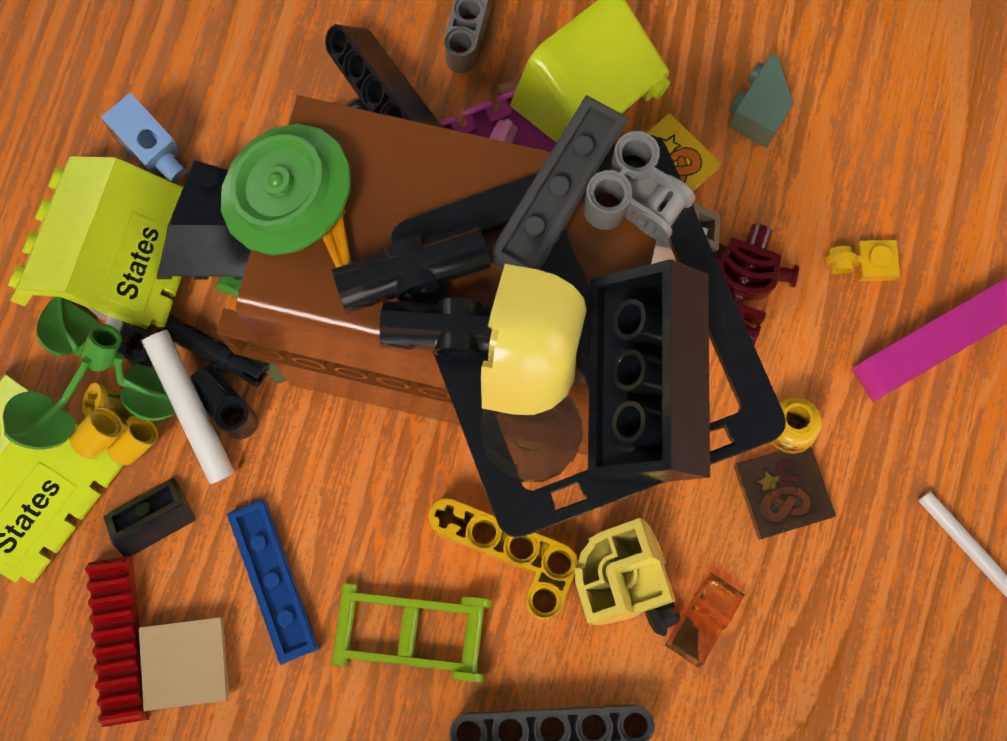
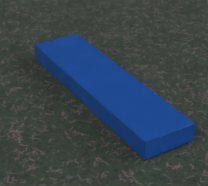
(273, 581)

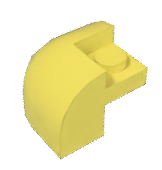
(531, 342)
(622, 574)

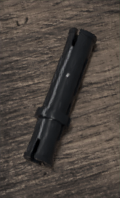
(215, 351)

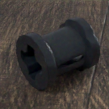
(130, 338)

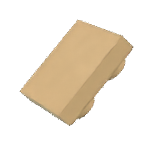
(183, 664)

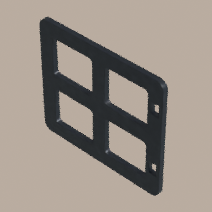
(529, 511)

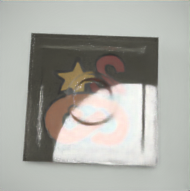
(784, 492)

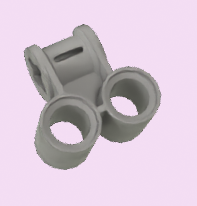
(638, 190)

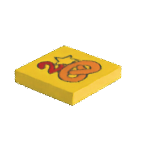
(690, 157)

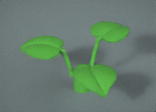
(63, 328)

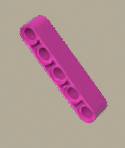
(934, 342)

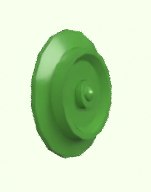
(286, 189)

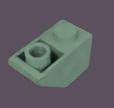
(765, 104)

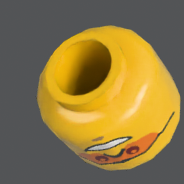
(807, 421)

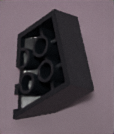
(197, 233)

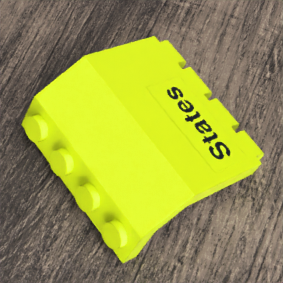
(102, 241)
(39, 493)

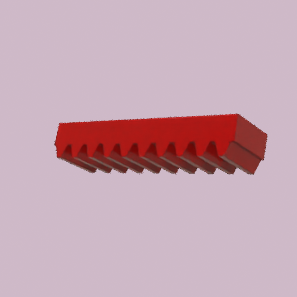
(116, 640)

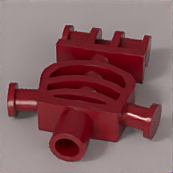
(741, 262)

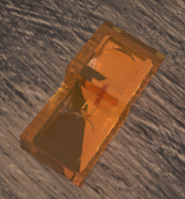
(704, 620)

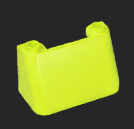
(593, 55)

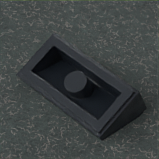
(149, 518)

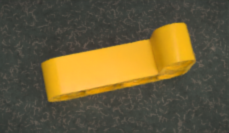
(500, 550)

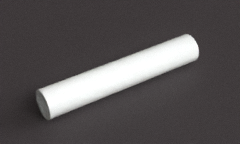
(188, 406)

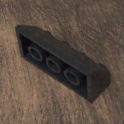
(649, 374)

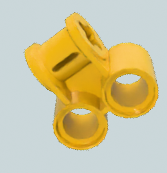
(111, 428)

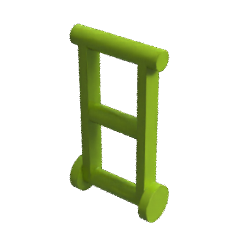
(462, 671)

